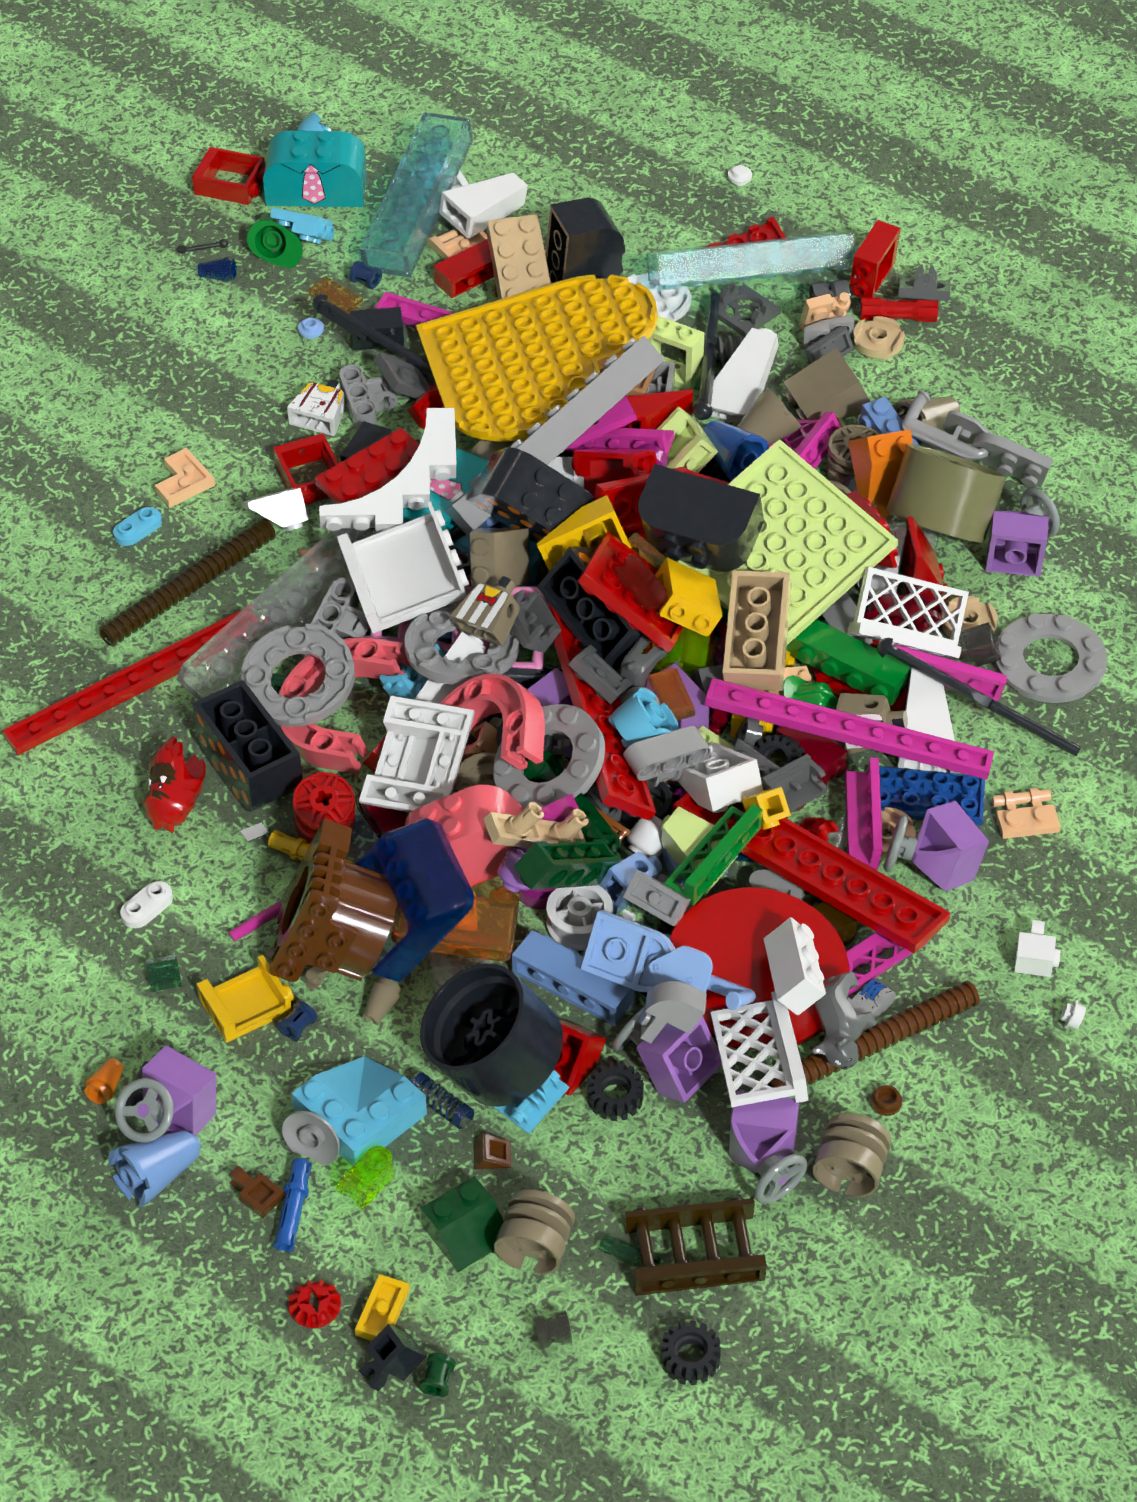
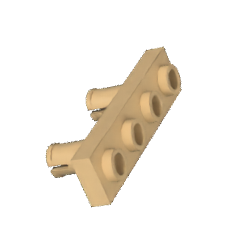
(529, 827)

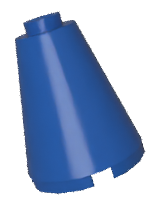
(735, 447)

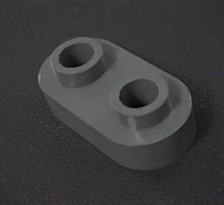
(749, 731)

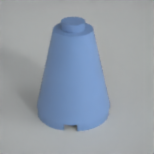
(152, 1165)

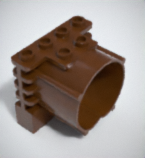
(332, 911)

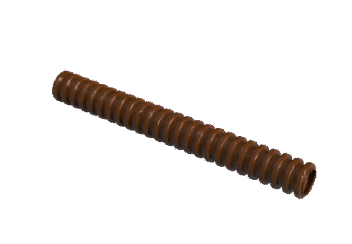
(896, 1029)

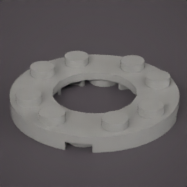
(288, 641)
(426, 659)
(1045, 688)
(581, 771)

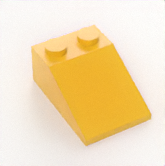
(582, 530)

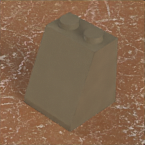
(826, 387)
(499, 554)

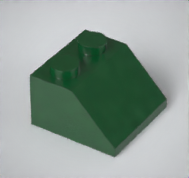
(463, 1223)

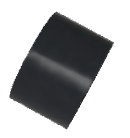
(496, 1030)

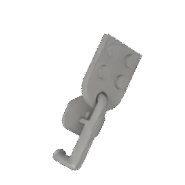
(989, 448)

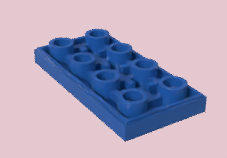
(920, 790)

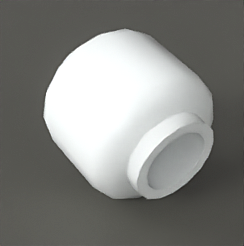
(646, 837)

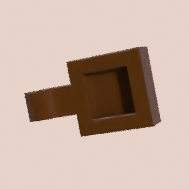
(258, 1193)

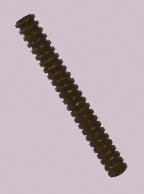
(188, 581)

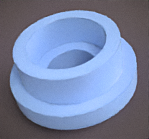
(311, 328)

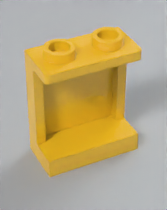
(691, 597)
(246, 1001)

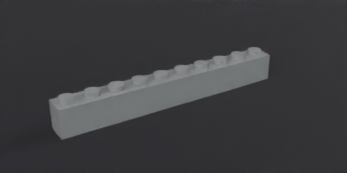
(572, 419)

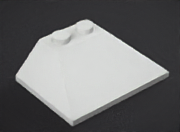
(418, 754)

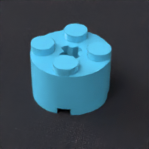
(642, 718)

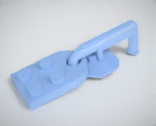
(628, 955)

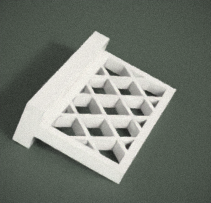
(909, 637)
(786, 1052)

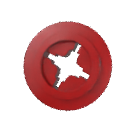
(305, 1314)

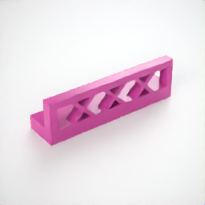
(630, 439)
(981, 679)
(864, 814)
(866, 952)

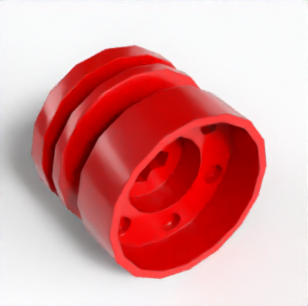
(309, 801)

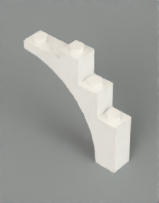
(410, 489)

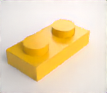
(382, 1306)

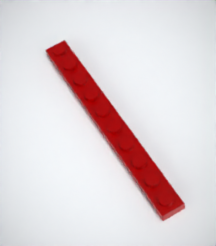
(107, 692)

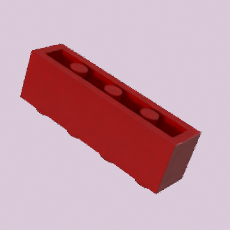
(464, 270)

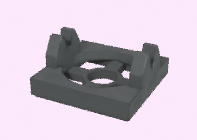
(924, 286)
(757, 318)

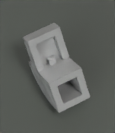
(671, 1004)

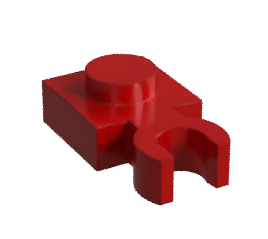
(819, 826)

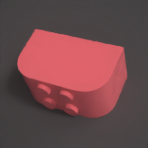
(465, 829)

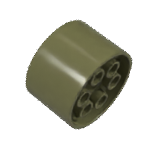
(945, 493)

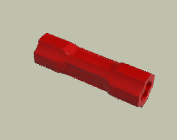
(918, 309)

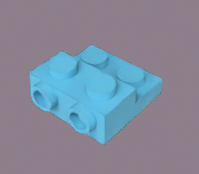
(308, 227)

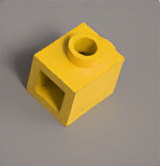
(773, 805)

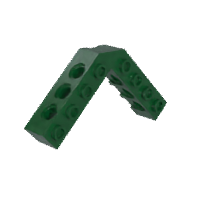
(568, 863)

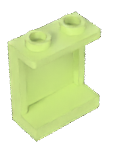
(691, 444)

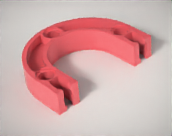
(520, 709)
(330, 747)

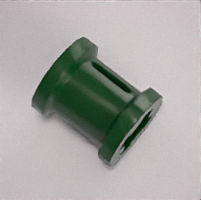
(437, 1375)

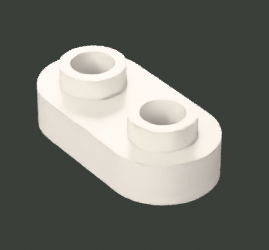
(147, 903)

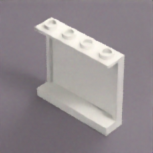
(405, 571)

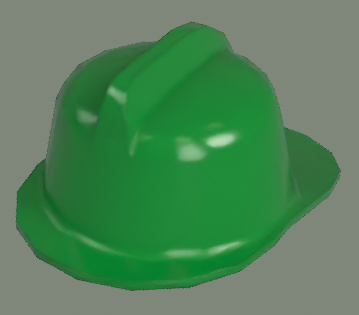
(268, 236)
(814, 693)

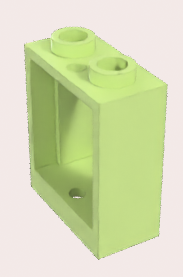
(687, 339)

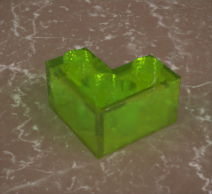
(689, 653)

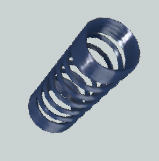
(460, 1112)

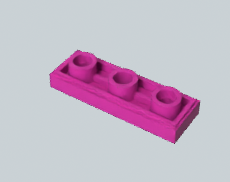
(616, 417)

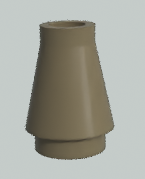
(381, 999)

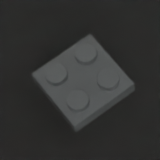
(402, 376)

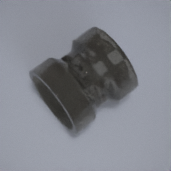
(553, 1329)

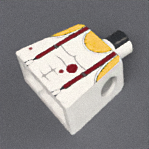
(318, 407)

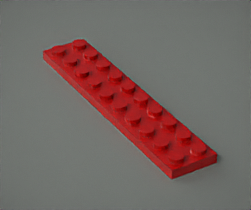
(616, 780)
(838, 879)

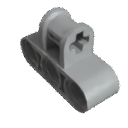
(365, 396)
(350, 621)
(666, 755)

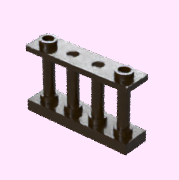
(698, 1274)

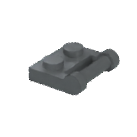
(599, 675)

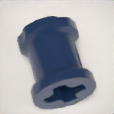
(365, 275)
(297, 1021)

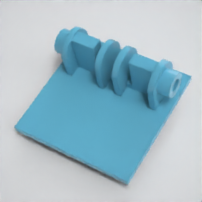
(533, 1108)

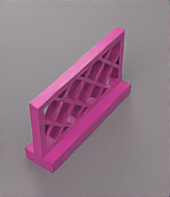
(813, 445)

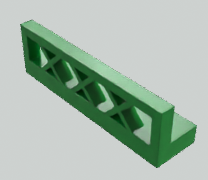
(719, 858)

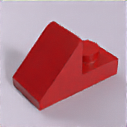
(428, 399)

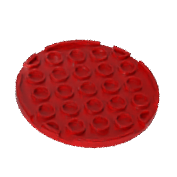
(732, 933)

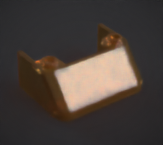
(482, 934)

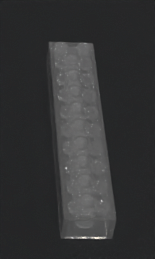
(287, 601)

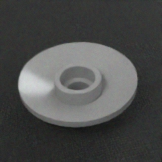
(311, 1137)

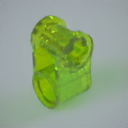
(363, 1180)

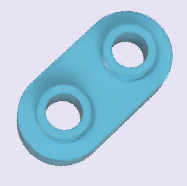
(137, 526)

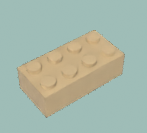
(517, 255)
(757, 629)

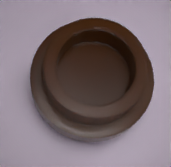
(886, 1100)

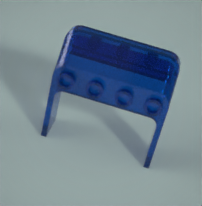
(427, 887)

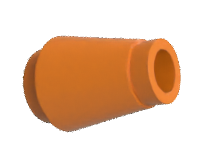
(104, 1081)

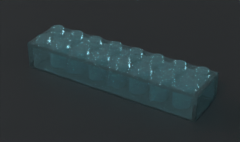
(415, 194)
(755, 258)

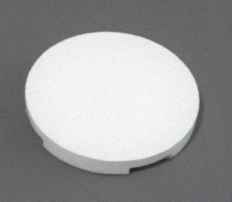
(670, 303)

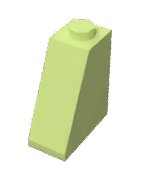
(683, 833)

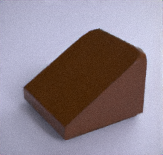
(491, 1152)

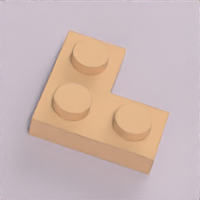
(187, 480)

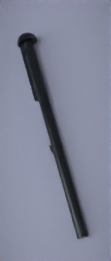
(364, 331)
(703, 409)
(886, 647)

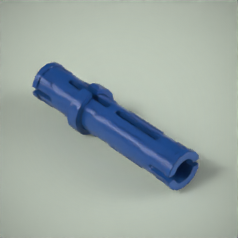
(295, 1193)

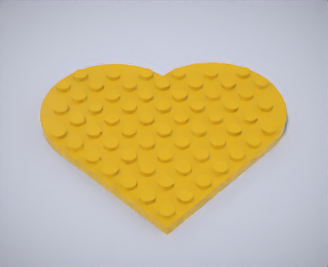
(529, 351)

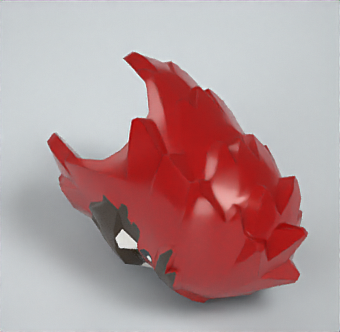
(172, 785)

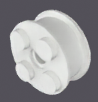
(573, 914)

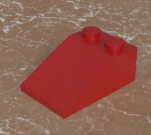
(920, 559)

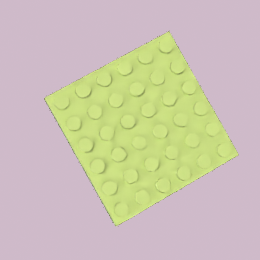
(807, 533)

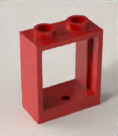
(230, 161)
(874, 259)
(288, 456)

